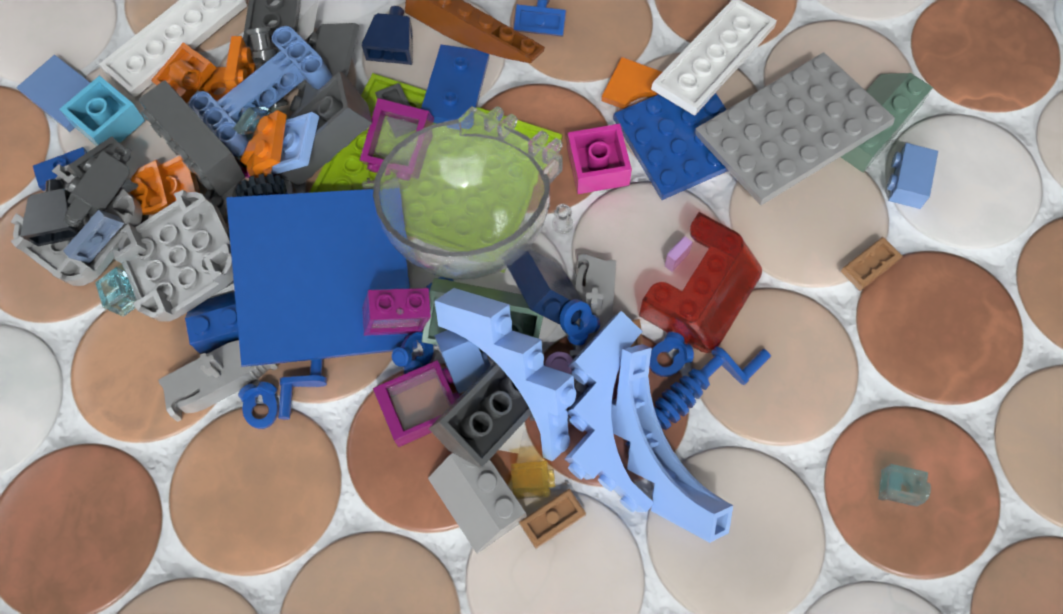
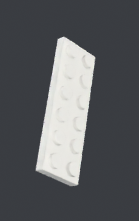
(147, 52)
(713, 56)

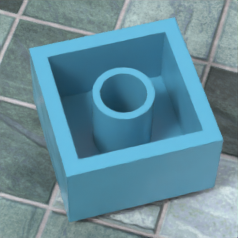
(102, 113)

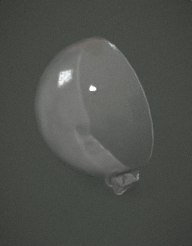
(466, 194)

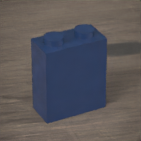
(544, 285)

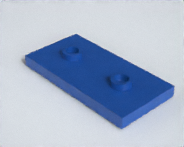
(455, 82)

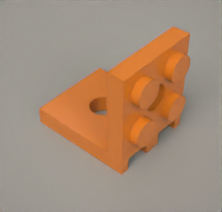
(237, 69)

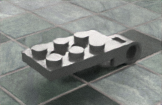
(261, 13)

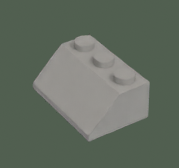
(477, 500)

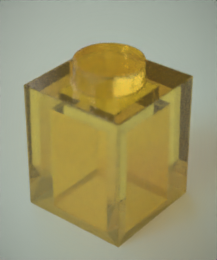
(532, 479)

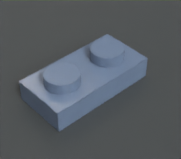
(93, 236)

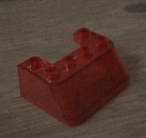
(713, 293)

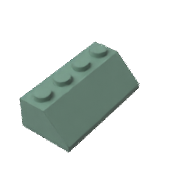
(902, 97)
(523, 319)

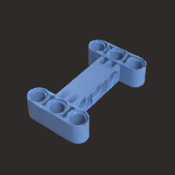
(262, 88)

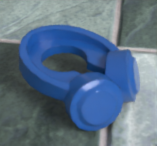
(589, 322)
(672, 341)
(403, 355)
(248, 396)

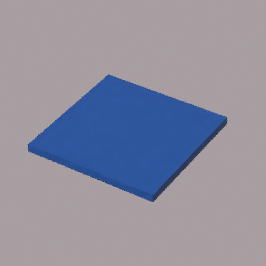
(306, 274)

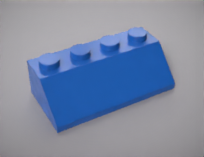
(213, 323)

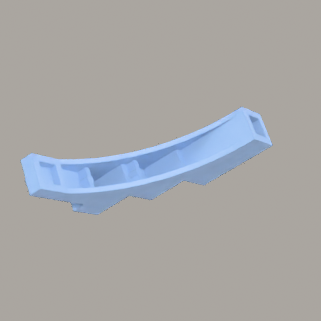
(520, 356)
(597, 450)
(676, 492)

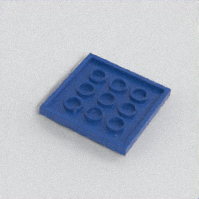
(667, 143)

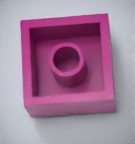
(599, 158)

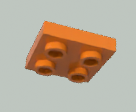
(185, 72)

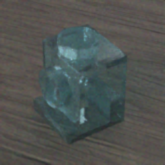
(116, 292)
(915, 481)

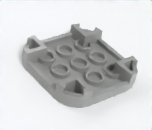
(52, 255)
(177, 257)

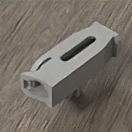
(597, 291)
(208, 380)

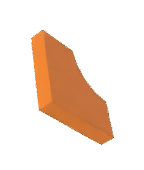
(630, 83)

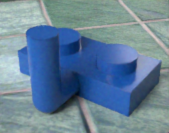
(540, 19)

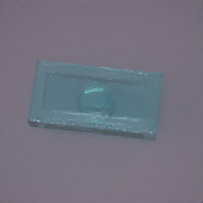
(250, 120)

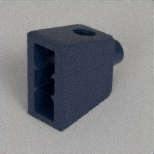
(389, 38)

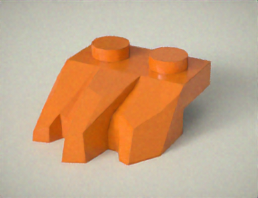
(266, 145)
(159, 183)

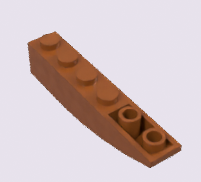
(474, 28)

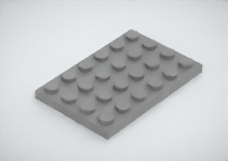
(793, 127)

